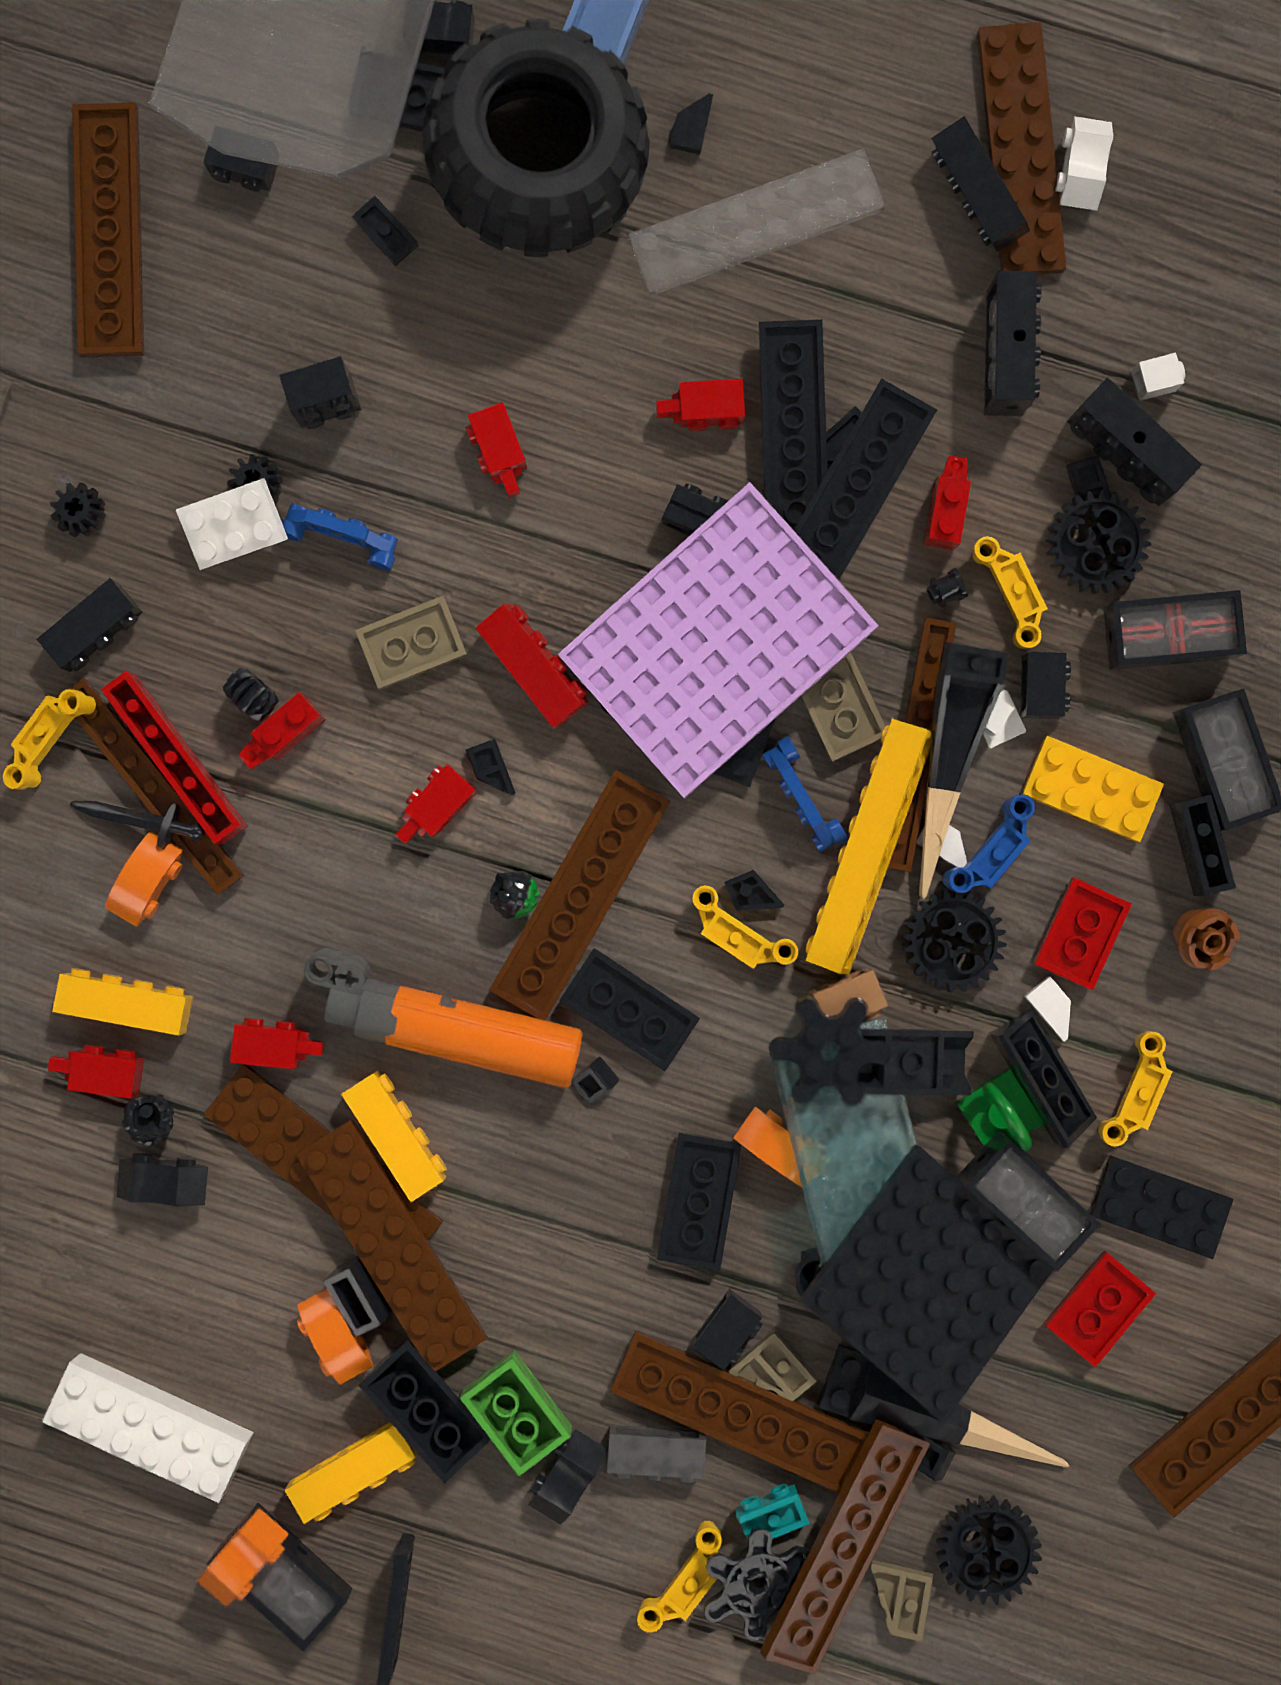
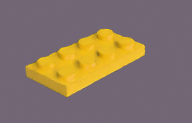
(1092, 789)

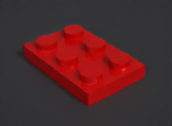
(1082, 933)
(1099, 1308)

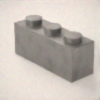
(656, 1453)

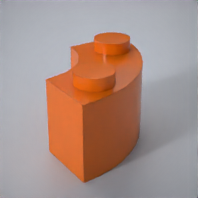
(143, 880)
(769, 1141)
(338, 1349)
(243, 1557)

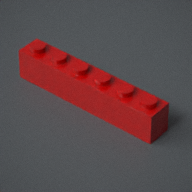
(174, 758)

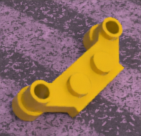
(1016, 587)
(41, 734)
(736, 936)
(1142, 1091)
(686, 1587)

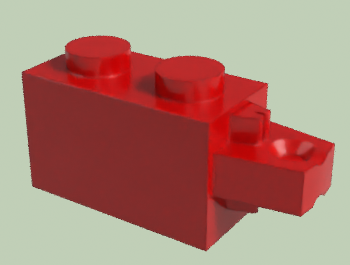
(705, 405)
(498, 445)
(948, 505)
(281, 731)
(436, 804)
(272, 1045)
(101, 1072)

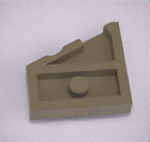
(775, 1368)
(904, 1597)

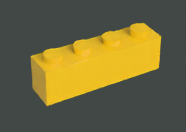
(123, 1003)
(394, 1135)
(350, 1471)

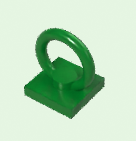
(1003, 1108)

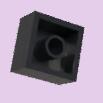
(320, 393)

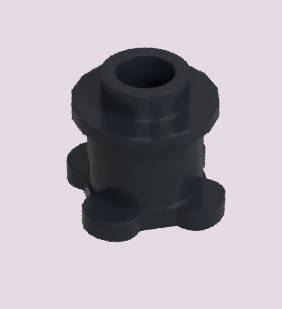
(947, 588)

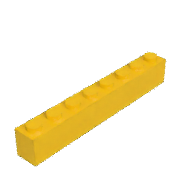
(869, 847)

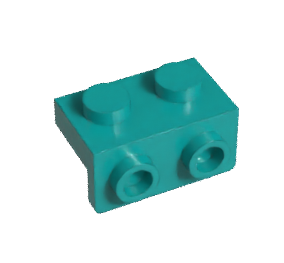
(776, 1512)

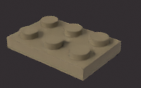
(411, 642)
(843, 710)

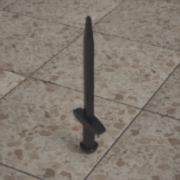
(164, 825)

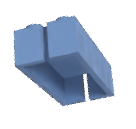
(609, 22)

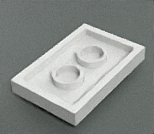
(232, 524)

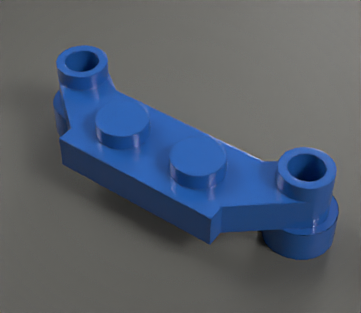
(351, 531)
(781, 758)
(997, 851)

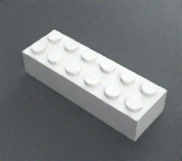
(148, 1427)

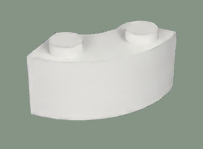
(1084, 163)

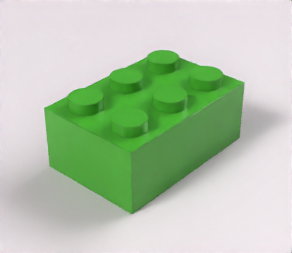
(516, 1412)

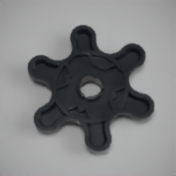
(821, 1029)
(753, 1562)

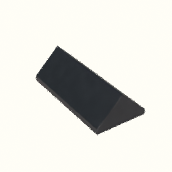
(1044, 1077)
(425, 1411)

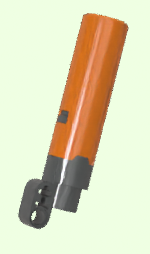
(443, 1025)

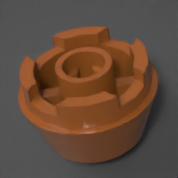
(1205, 938)

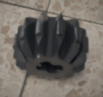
(255, 468)
(74, 499)
(250, 694)

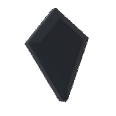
(751, 893)

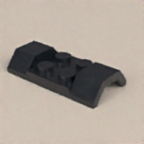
(919, 1063)

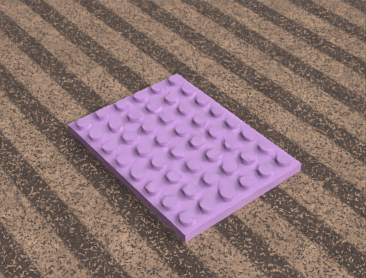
(718, 640)

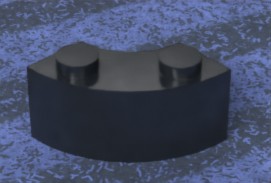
(162, 1180)
(567, 1476)

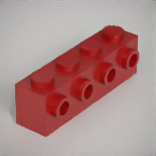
(533, 665)

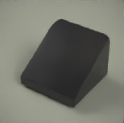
(595, 1080)
(936, 1460)

